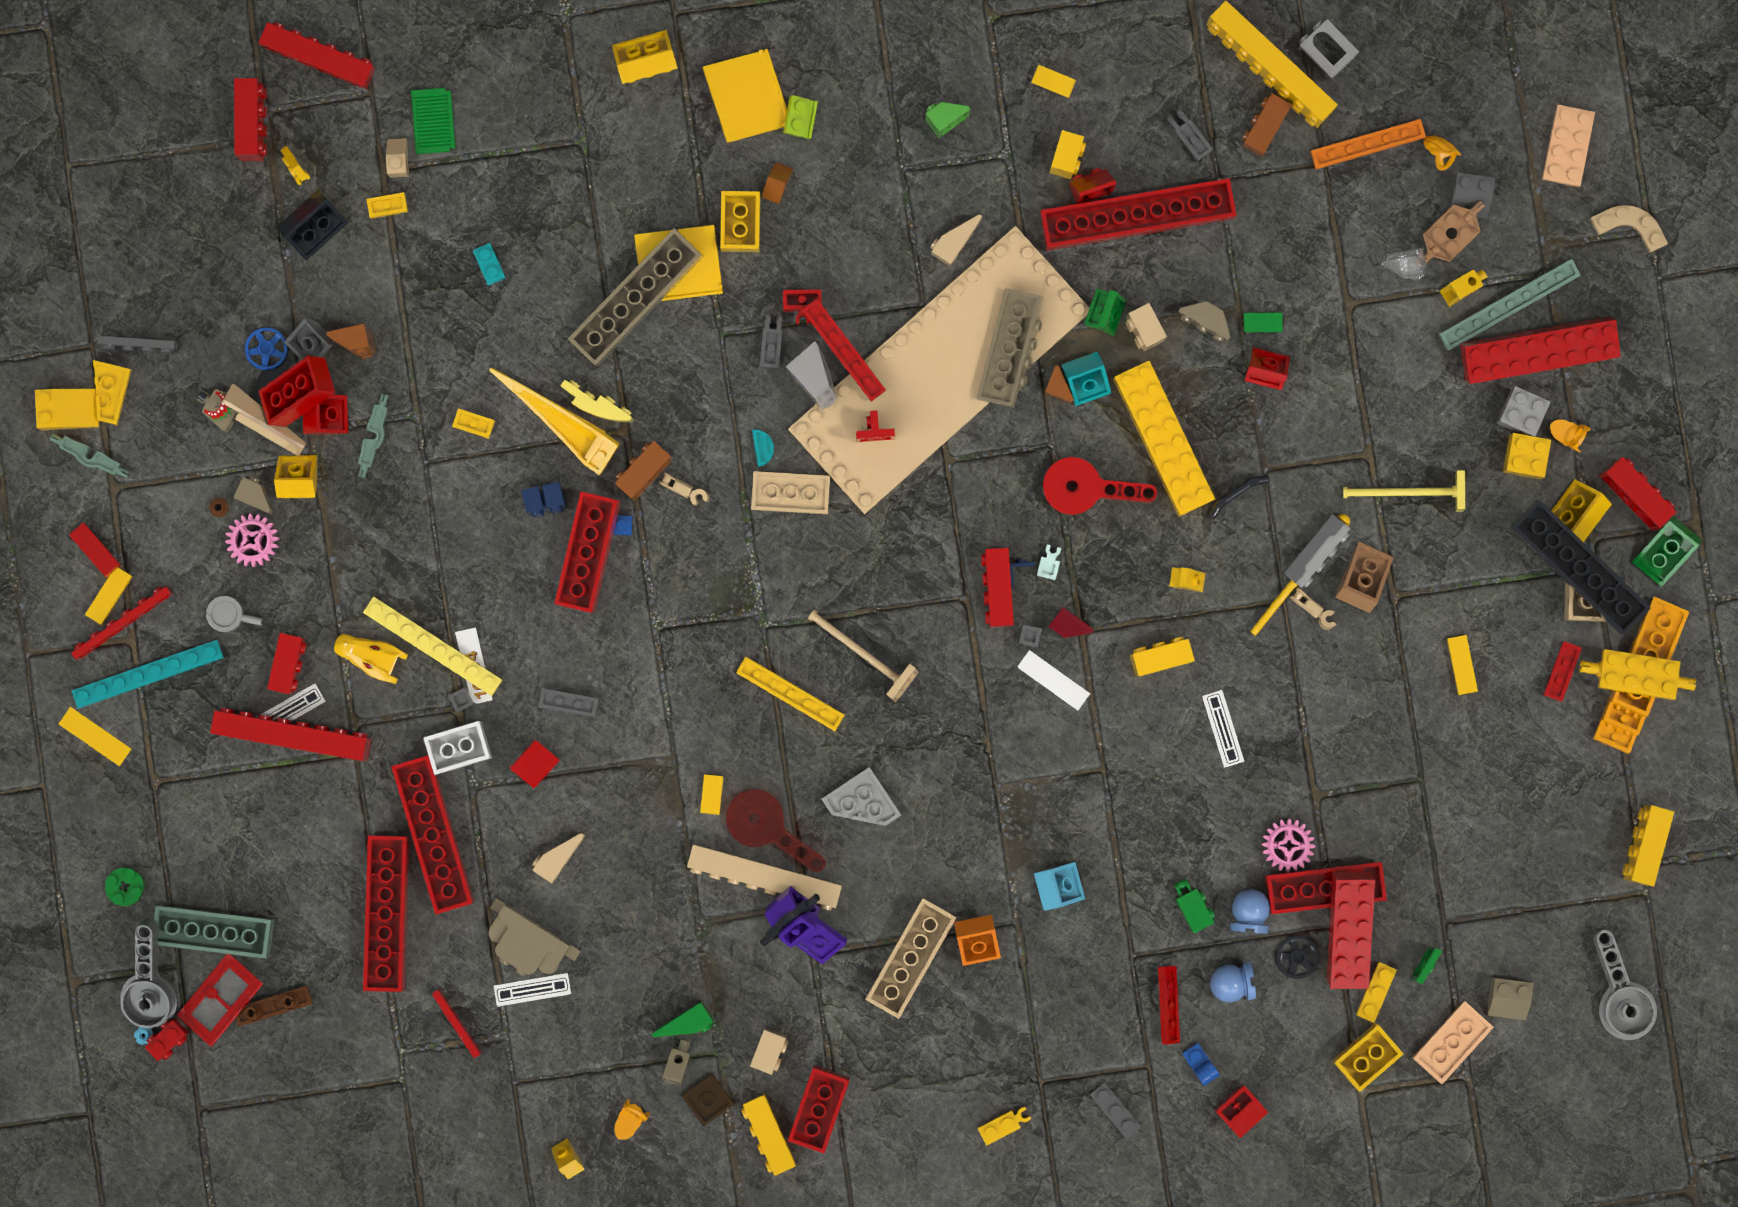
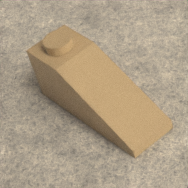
(952, 242)
(553, 861)

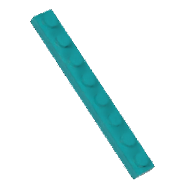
(147, 674)

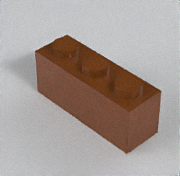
(1266, 124)

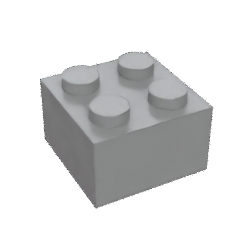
(1523, 412)

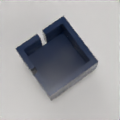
(548, 499)

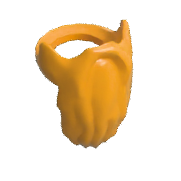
(1441, 148)
(1569, 433)
(629, 1120)

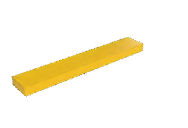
(790, 693)

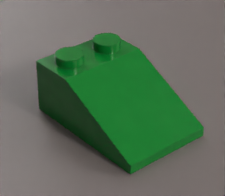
(1667, 551)
(691, 1021)

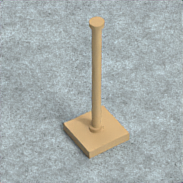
(900, 682)

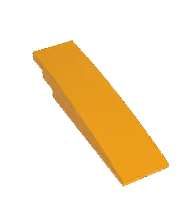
(1627, 711)

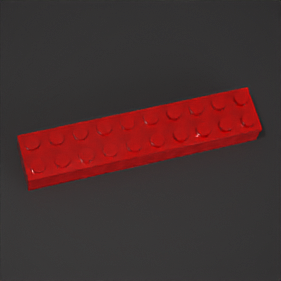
(1138, 214)

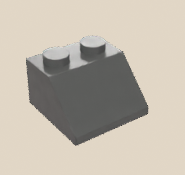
(1469, 189)

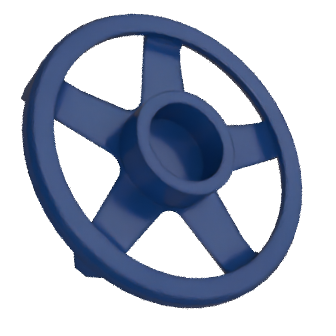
(266, 349)

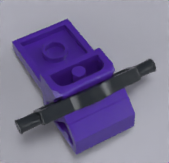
(797, 923)

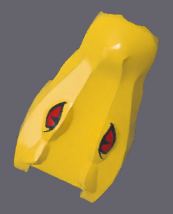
(371, 656)

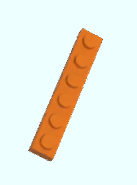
(1367, 144)

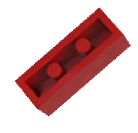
(287, 664)

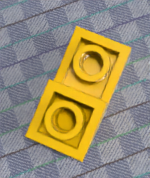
(1053, 81)

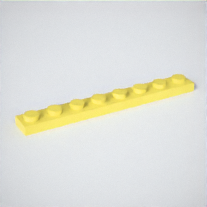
(432, 646)

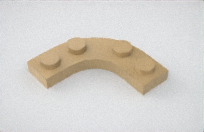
(1634, 218)

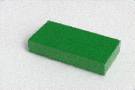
(1262, 322)

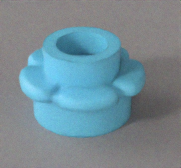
(138, 1035)

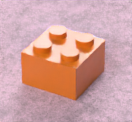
(977, 940)

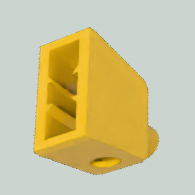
(1463, 287)

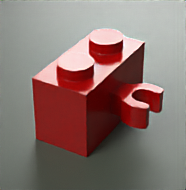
(798, 299)

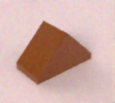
(777, 183)
(1057, 387)

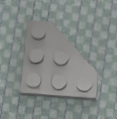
(862, 800)

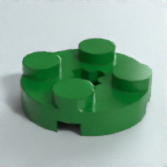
(119, 896)

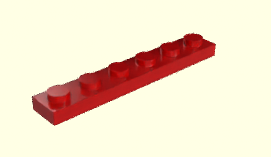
(844, 349)
(128, 618)

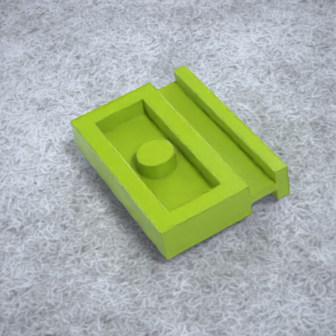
(800, 117)

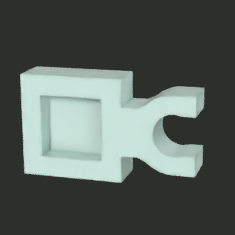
(1049, 566)

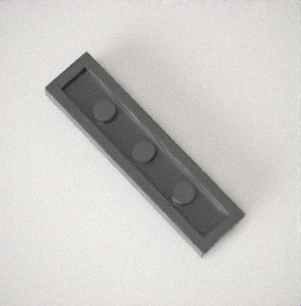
(129, 344)

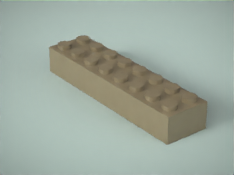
(635, 297)

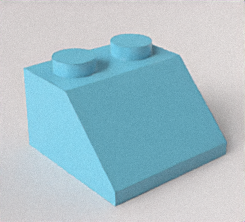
(1059, 886)

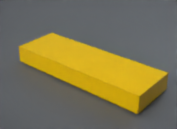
(108, 596)
(1462, 665)

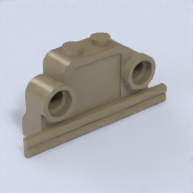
(526, 943)

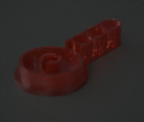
(770, 827)

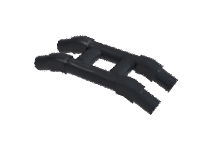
(1221, 502)

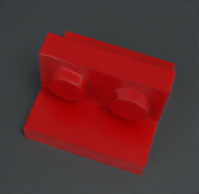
(1267, 368)
(875, 433)

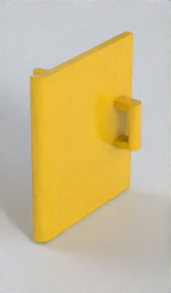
(746, 95)
(704, 276)

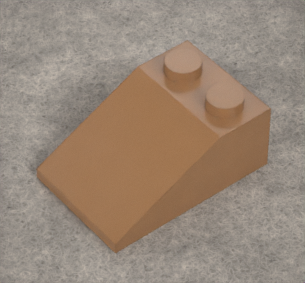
(1364, 577)

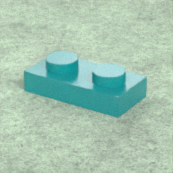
(489, 264)

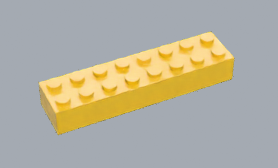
(1271, 64)
(1163, 438)

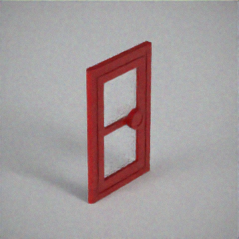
(220, 999)

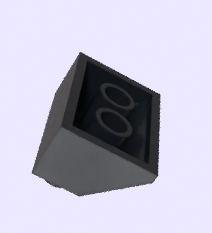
(312, 225)

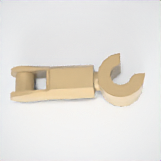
(684, 489)
(1314, 609)

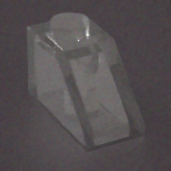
(1406, 263)

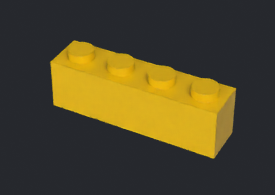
(769, 1135)

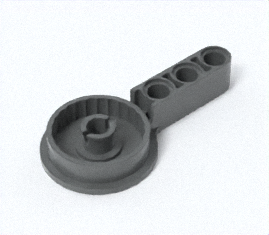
(148, 983)

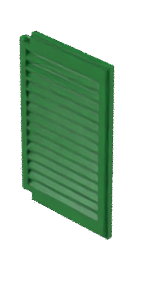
(433, 120)

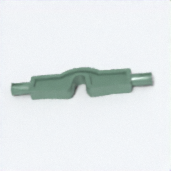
(370, 446)
(81, 450)

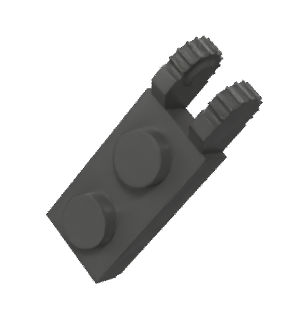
(1190, 136)
(771, 344)

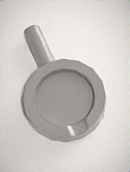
(227, 614)

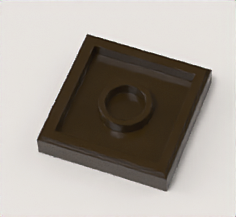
(707, 1099)

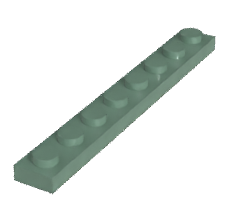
(1509, 304)

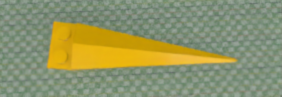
(583, 438)

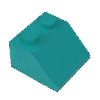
(1086, 378)

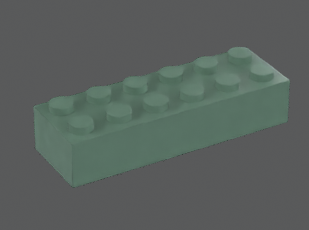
(214, 931)

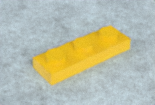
(1377, 991)

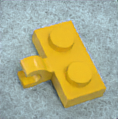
(294, 166)

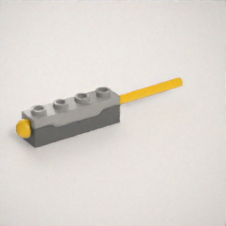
(1309, 560)

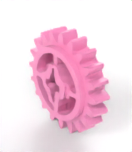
(262, 552)
(1271, 845)

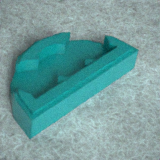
(763, 446)

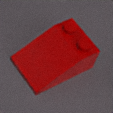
(1092, 186)

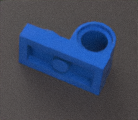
(1201, 1064)

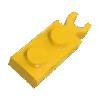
(1002, 1126)

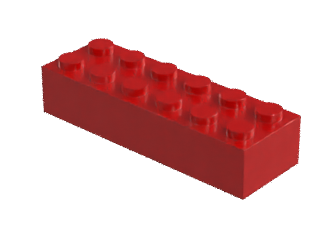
(587, 552)
(1313, 887)
(1350, 930)

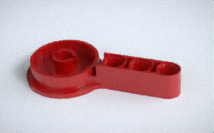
(1089, 489)

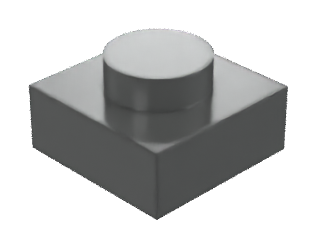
(1030, 636)
(461, 700)

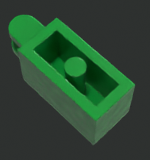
(1193, 907)

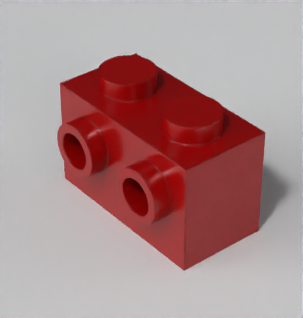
(172, 1034)

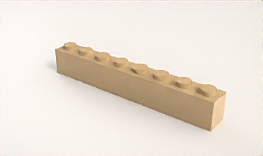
(761, 875)

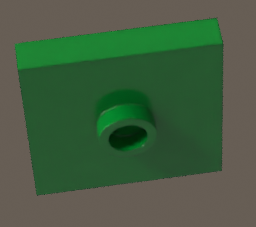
(1426, 965)

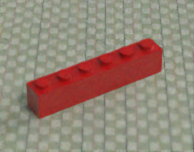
(315, 55)

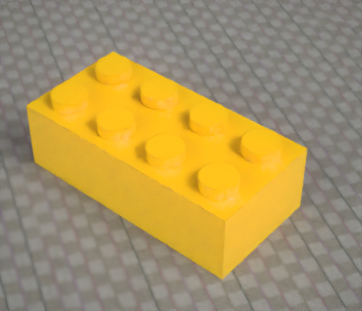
(1648, 845)

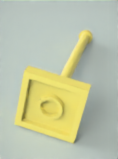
(1456, 491)

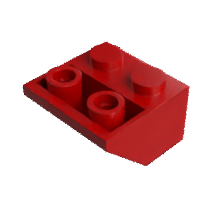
(1241, 1110)

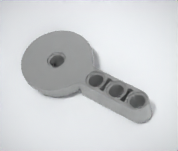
(1622, 994)

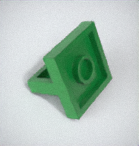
(1105, 311)

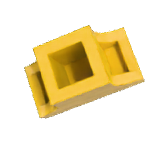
(1187, 579)
(567, 1159)

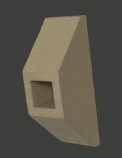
(1207, 318)

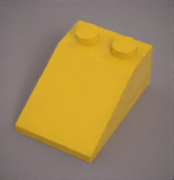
(66, 409)

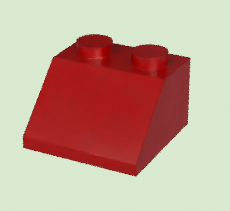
(327, 417)

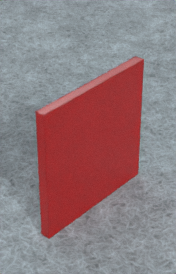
(534, 763)

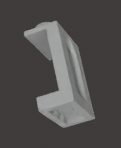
(1309, 48)

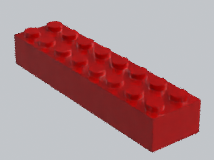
(1540, 350)
(288, 735)
(433, 835)
(386, 913)

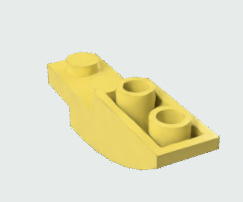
(602, 408)

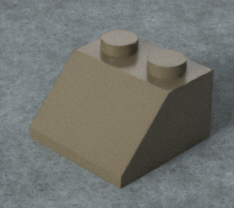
(1509, 998)

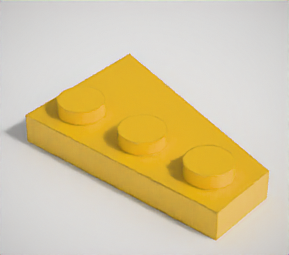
(111, 389)

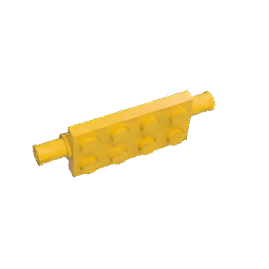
(1638, 674)

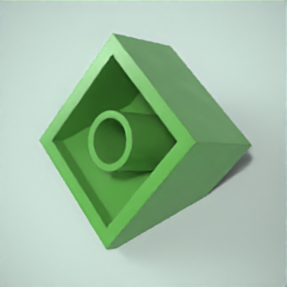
(945, 117)

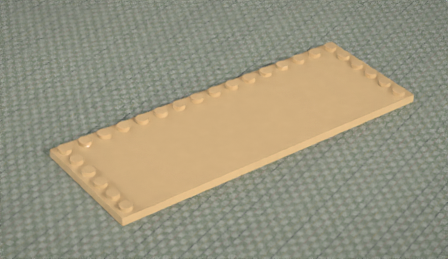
(933, 372)

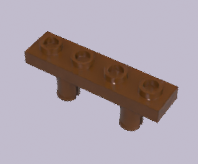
(274, 1005)

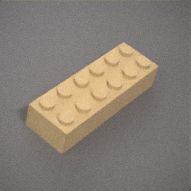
(910, 958)

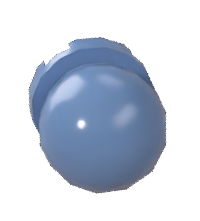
(1250, 911)
(1232, 983)

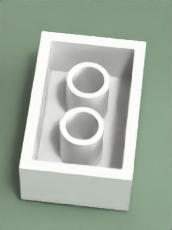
(457, 747)

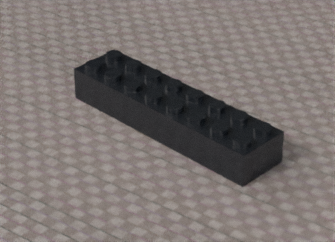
(1580, 567)

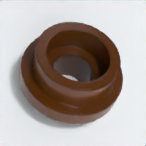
(225, 507)

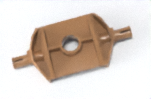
(1467, 229)

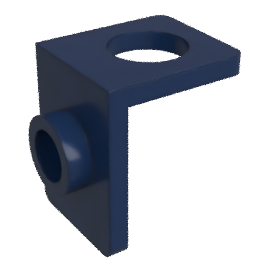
(1019, 563)

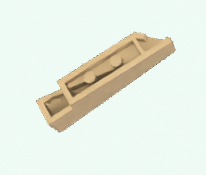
(254, 417)

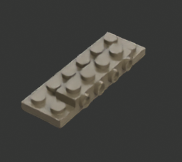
(1011, 348)

